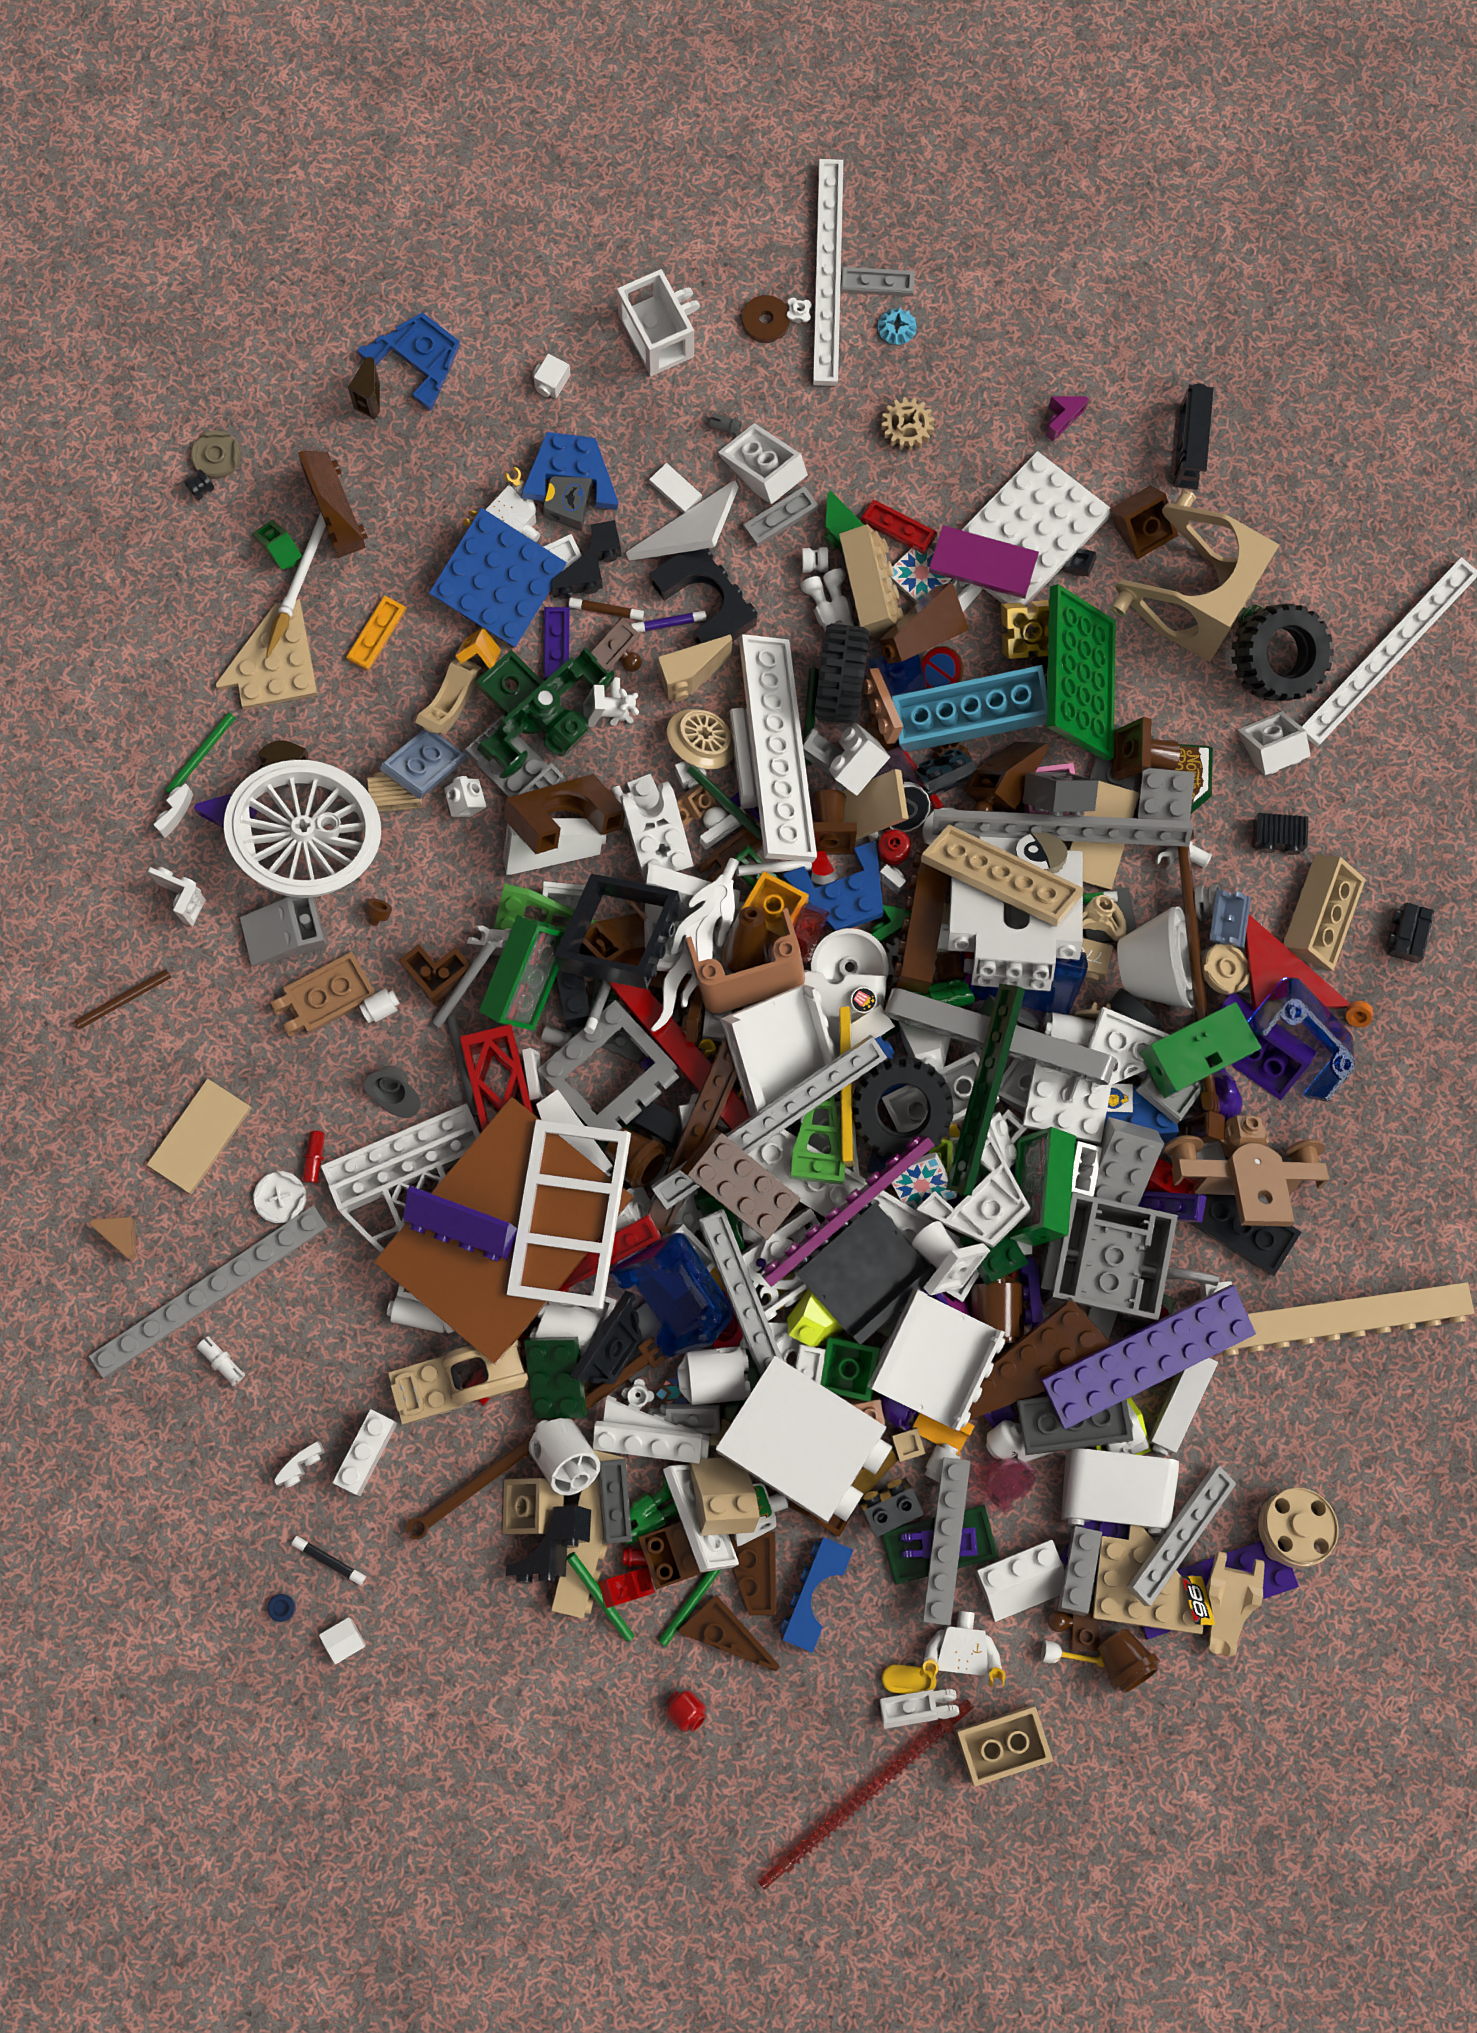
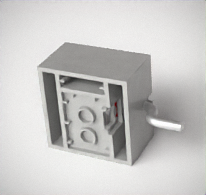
(1118, 1259)

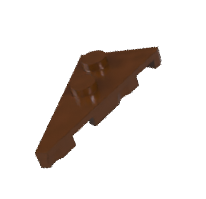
(723, 1630)

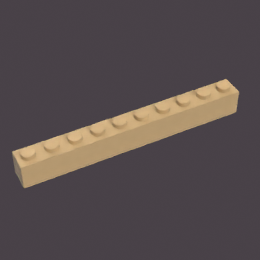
(1356, 1317)

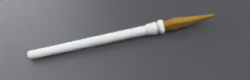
(281, 621)

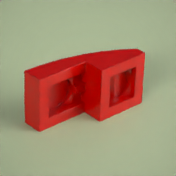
(626, 1587)

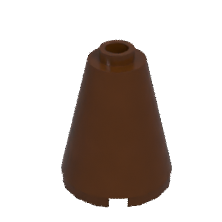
(747, 941)

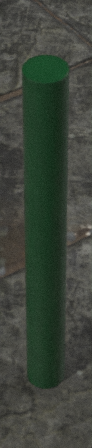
(810, 703)
(729, 805)

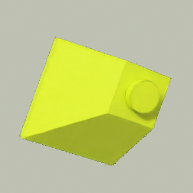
(812, 1322)

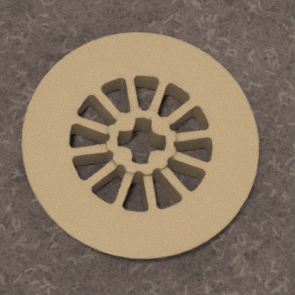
(691, 729)

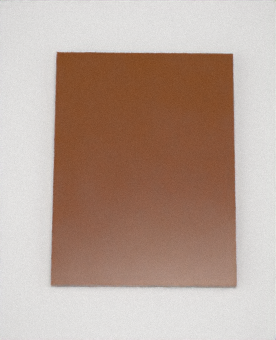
(491, 1179)

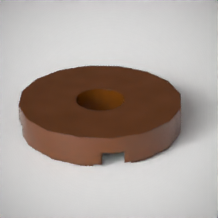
(765, 305)

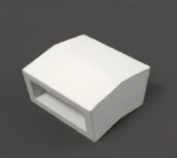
(342, 1640)

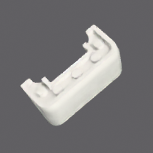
(1119, 1489)

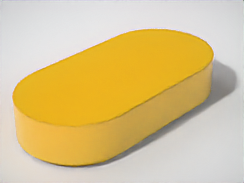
(907, 1679)

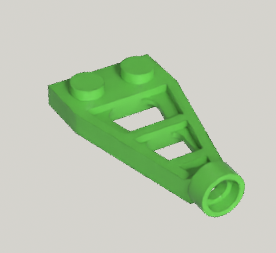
(516, 899)
(819, 1166)

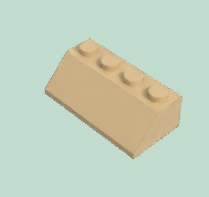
(1324, 911)

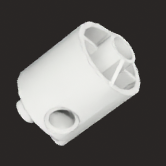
(1069, 1028)
(568, 1321)
(714, 1375)
(564, 1456)

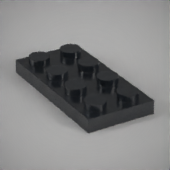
(1260, 1245)

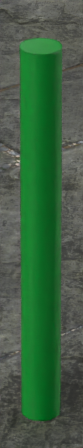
(201, 752)
(596, 1592)
(688, 1606)

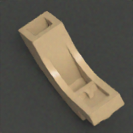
(451, 697)

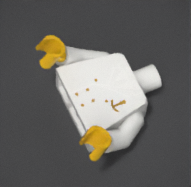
(512, 508)
(963, 1651)

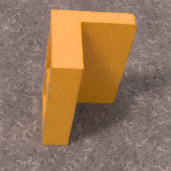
(480, 643)
(940, 1433)

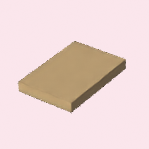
(877, 805)

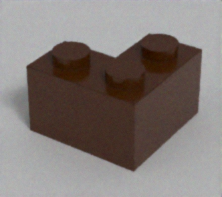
(434, 978)

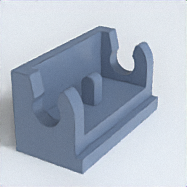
(1230, 918)

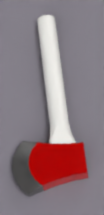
(820, 870)

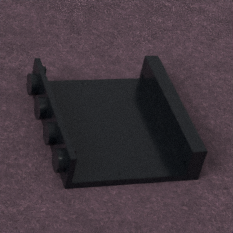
(864, 1272)

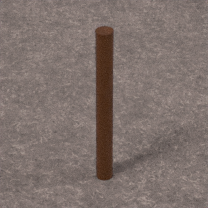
(123, 999)

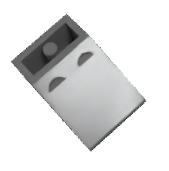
(283, 930)

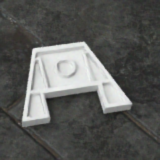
(992, 1208)

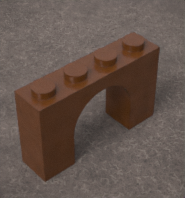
(584, 795)

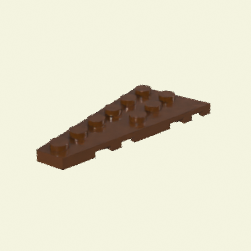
(1045, 1349)

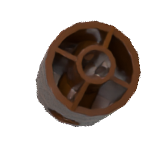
(999, 1306)

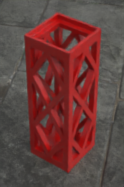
(488, 1044)

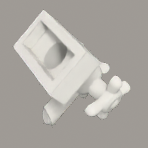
(599, 706)

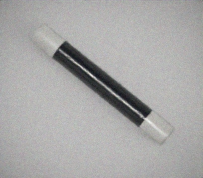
(328, 1560)

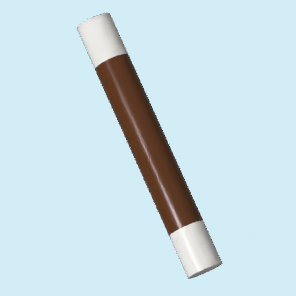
(606, 609)

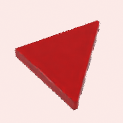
(1272, 961)

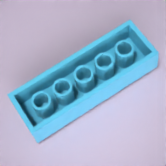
(972, 708)

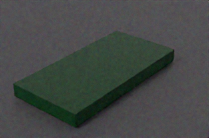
(914, 1568)

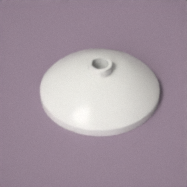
(849, 946)

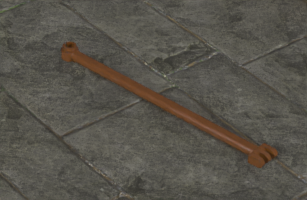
(1210, 1100)
(520, 1451)

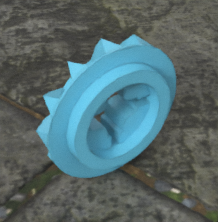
(904, 333)

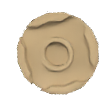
(1225, 969)

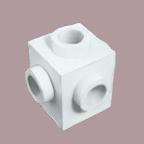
(465, 797)

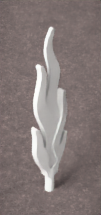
(717, 903)

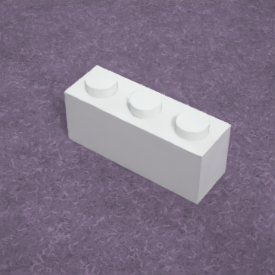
(365, 1452)

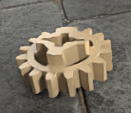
(912, 433)

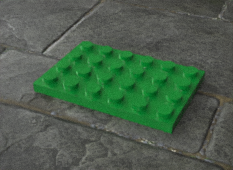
(1081, 673)

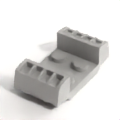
(532, 775)

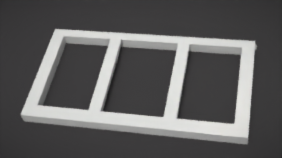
(523, 1233)

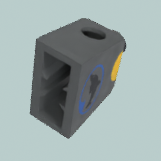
(567, 500)

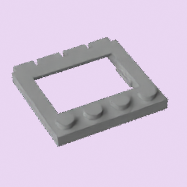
(583, 1045)

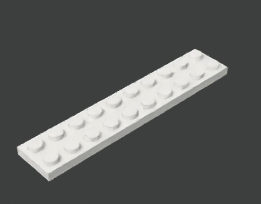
(777, 749)
(822, 1197)

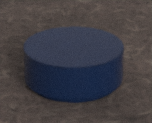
(281, 1607)

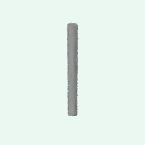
(464, 983)

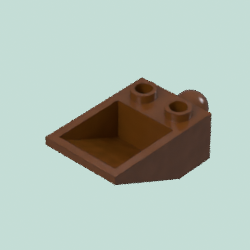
(1002, 778)
(616, 940)

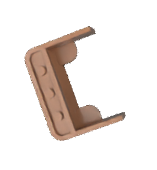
(751, 985)

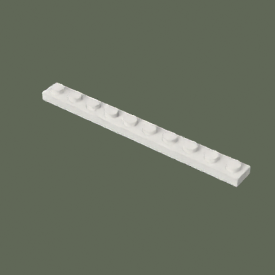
(828, 272)
(1389, 651)

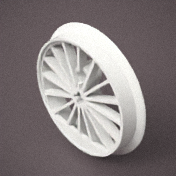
(241, 842)

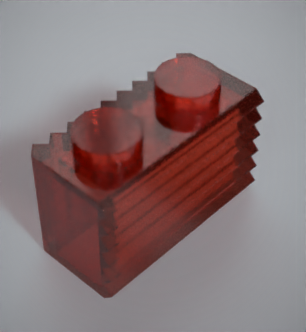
(809, 928)

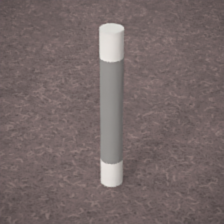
(597, 1007)

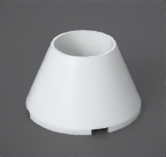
(1157, 962)

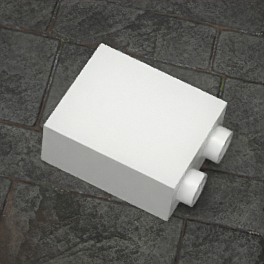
(804, 1442)

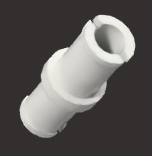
(220, 1361)

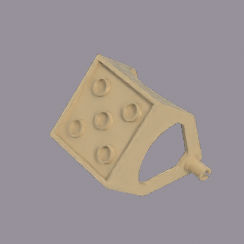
(1214, 610)

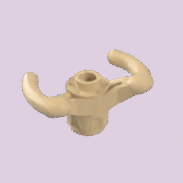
(1098, 916)

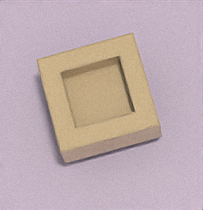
(907, 1444)

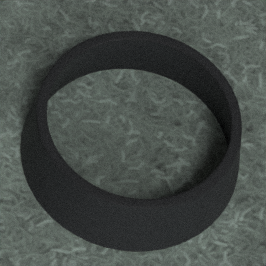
(1131, 1007)

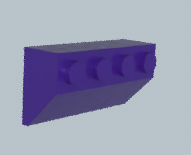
(1278, 1061)
(459, 1223)

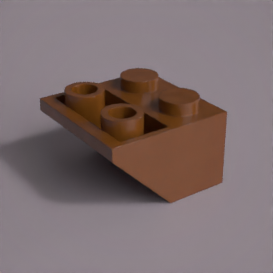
(669, 1555)

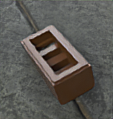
(1206, 1126)

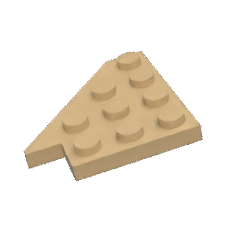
(281, 676)
(1114, 1602)

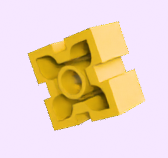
(1016, 619)

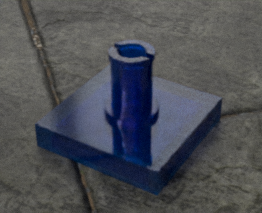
(901, 676)

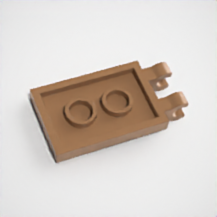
(324, 995)

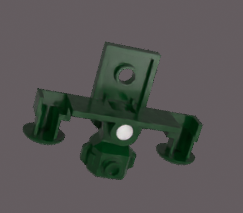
(536, 707)

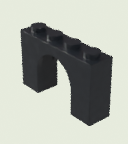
(699, 567)

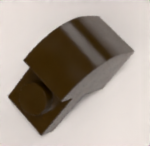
(281, 751)

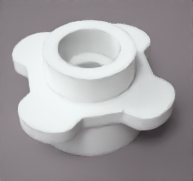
(799, 316)
(638, 1386)

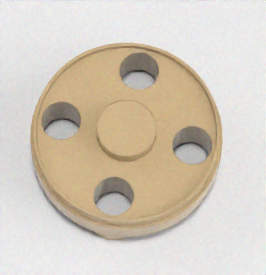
(1298, 1528)

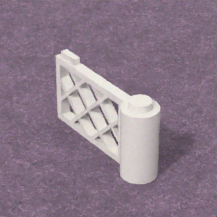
(411, 1312)

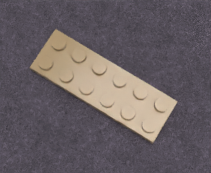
(1002, 875)

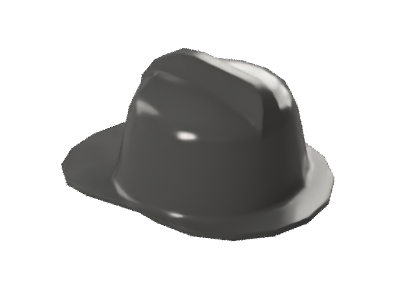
(391, 1090)

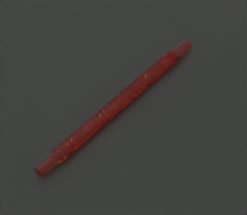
(786, 1863)

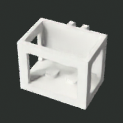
(658, 324)

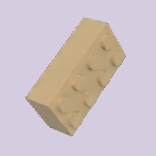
(871, 580)

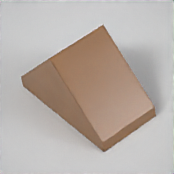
(119, 1232)

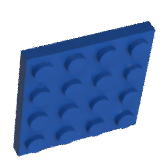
(497, 578)

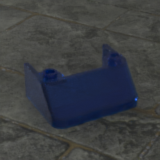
(1296, 1004)

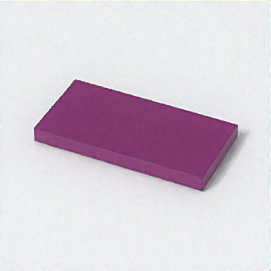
(983, 562)

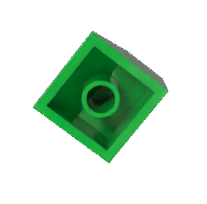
(849, 1367)

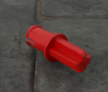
(313, 1157)

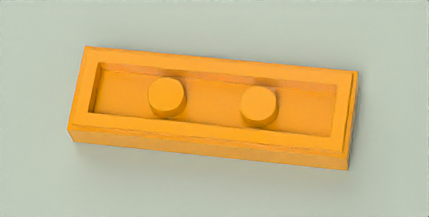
(376, 633)

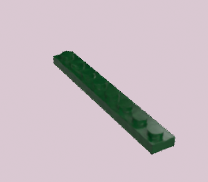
(985, 1089)

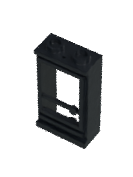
(1193, 436)

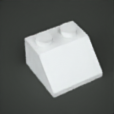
(1275, 742)

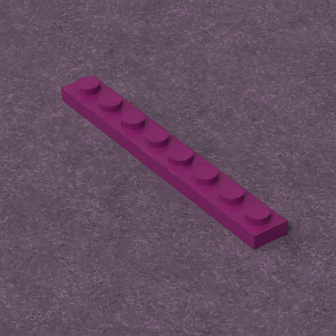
(839, 1216)

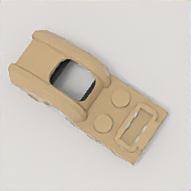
(435, 1389)

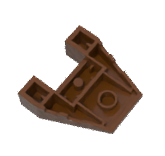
(329, 494)

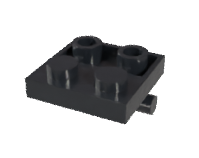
(945, 771)

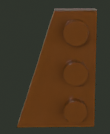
(757, 1573)

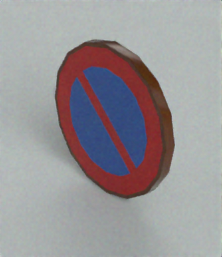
(942, 667)

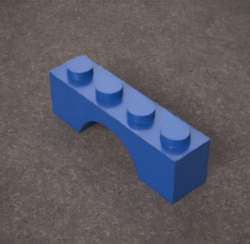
(828, 1561)

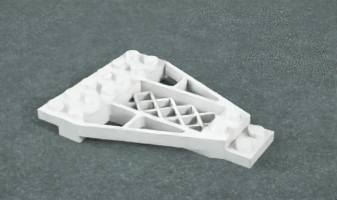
(397, 1164)

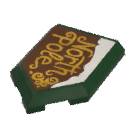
(1198, 760)

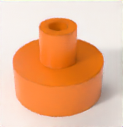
(1359, 1014)

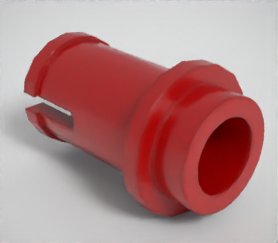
(633, 1557)

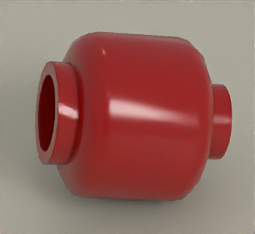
(893, 847)
(685, 1711)

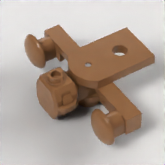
(1251, 1170)

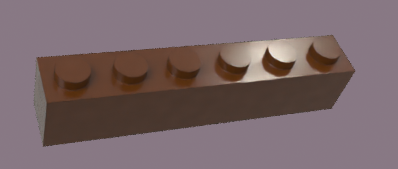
(921, 926)

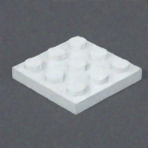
(1049, 1106)

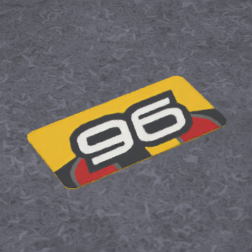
(1198, 1600)

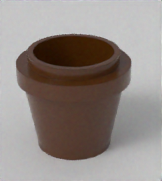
(643, 1159)
(1127, 1661)

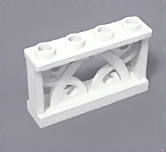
(791, 1228)

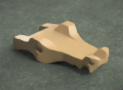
(1232, 1599)

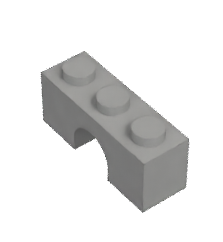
(1080, 1571)

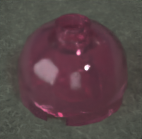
(1009, 1481)

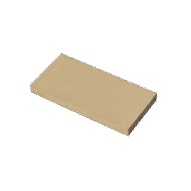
(1103, 859)
(199, 1136)

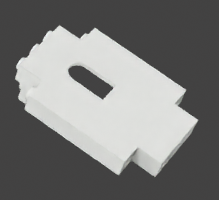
(1007, 954)

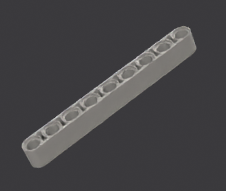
(1025, 1045)

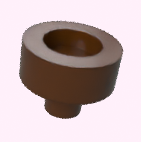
(377, 911)

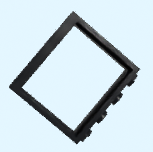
(608, 970)

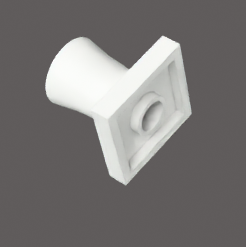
(952, 1264)

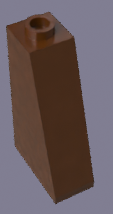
(927, 624)

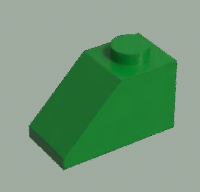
(838, 520)
(278, 545)

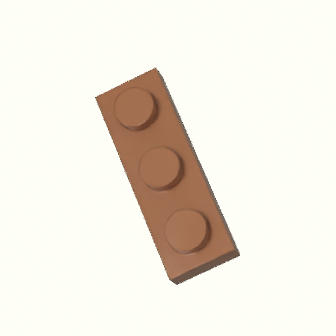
(882, 705)

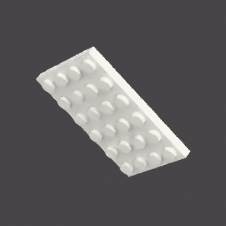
(1044, 513)

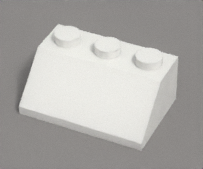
(1022, 1580)

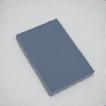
(423, 763)

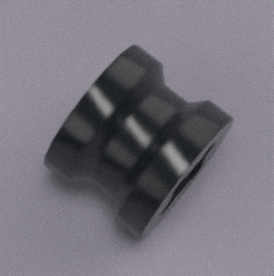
(199, 484)

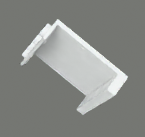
(778, 1044)
(936, 1360)

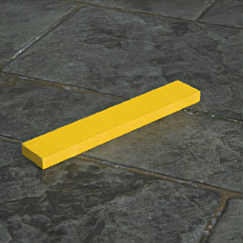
(846, 1092)

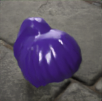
(1228, 1093)

